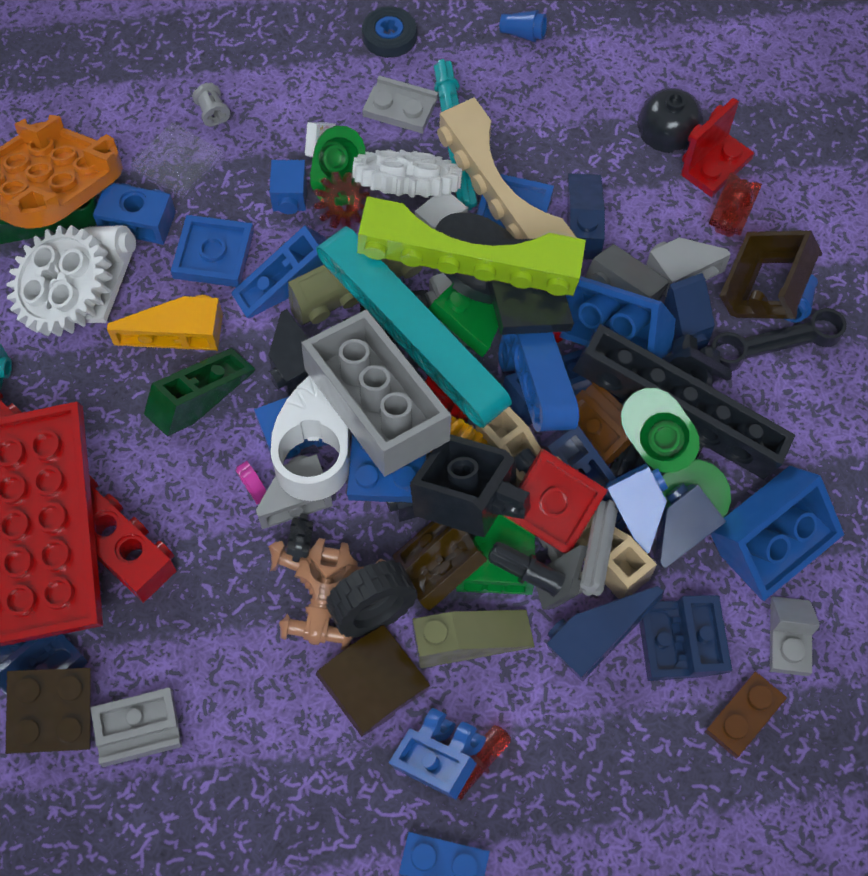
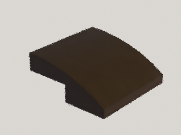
(439, 561)
(372, 680)

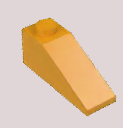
(174, 324)

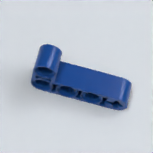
(542, 379)

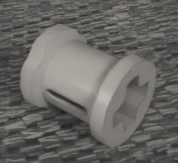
(211, 104)

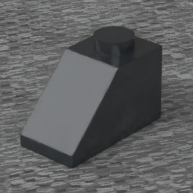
(287, 354)

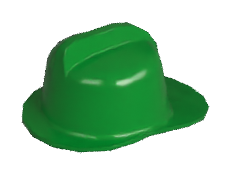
(335, 153)
(660, 430)

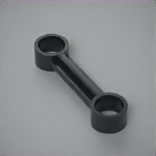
(782, 338)

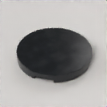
(471, 229)

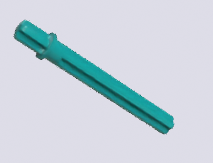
(447, 89)

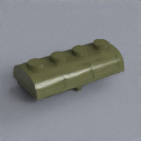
(320, 292)

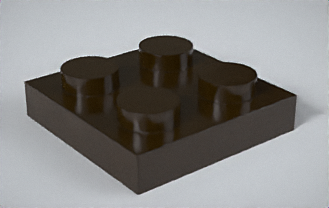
(48, 710)

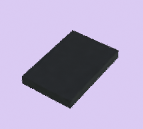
(528, 308)

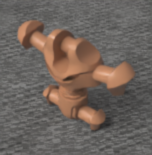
(320, 574)

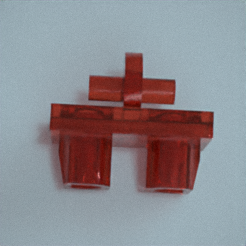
(734, 206)

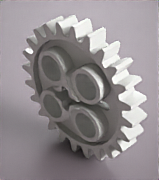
(407, 173)
(59, 281)

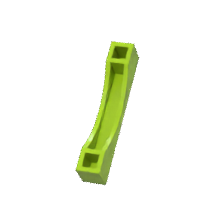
(396, 234)

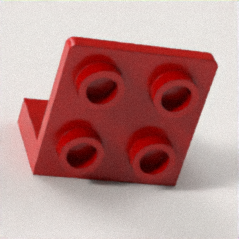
(714, 152)

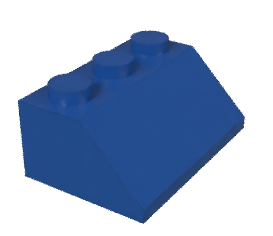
(624, 312)
(778, 530)

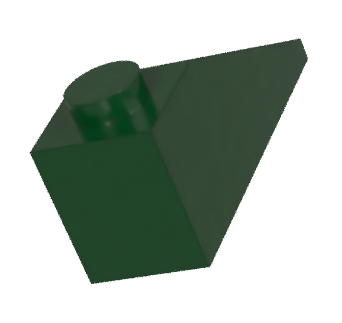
(193, 391)

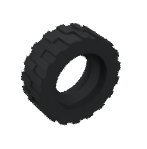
(371, 598)

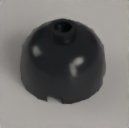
(669, 119)

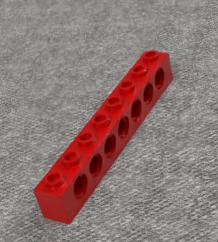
(140, 575)

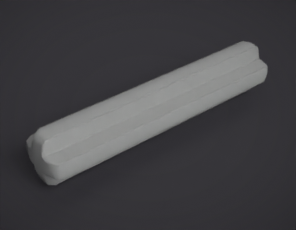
(599, 548)

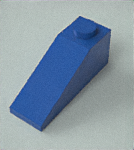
(270, 280)

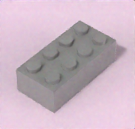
(376, 392)

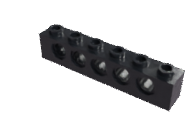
(719, 420)

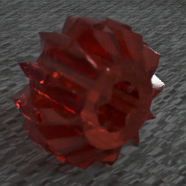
(334, 211)

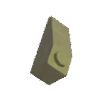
(470, 635)

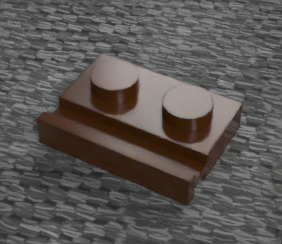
(602, 422)

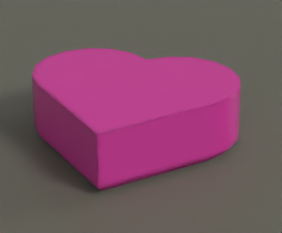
(251, 481)

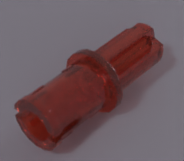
(496, 741)

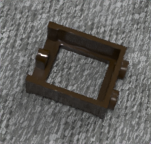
(770, 247)

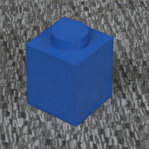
(288, 186)

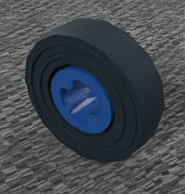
(389, 44)

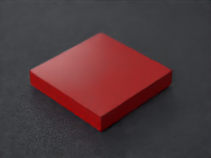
(559, 501)

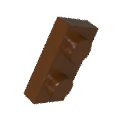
(746, 714)

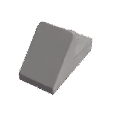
(791, 635)

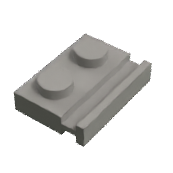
(400, 104)
(136, 727)

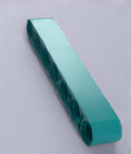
(415, 329)

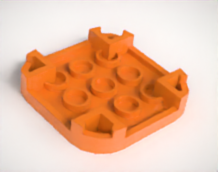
(52, 172)

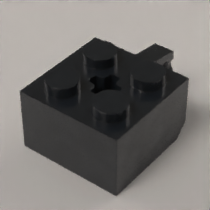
(468, 487)

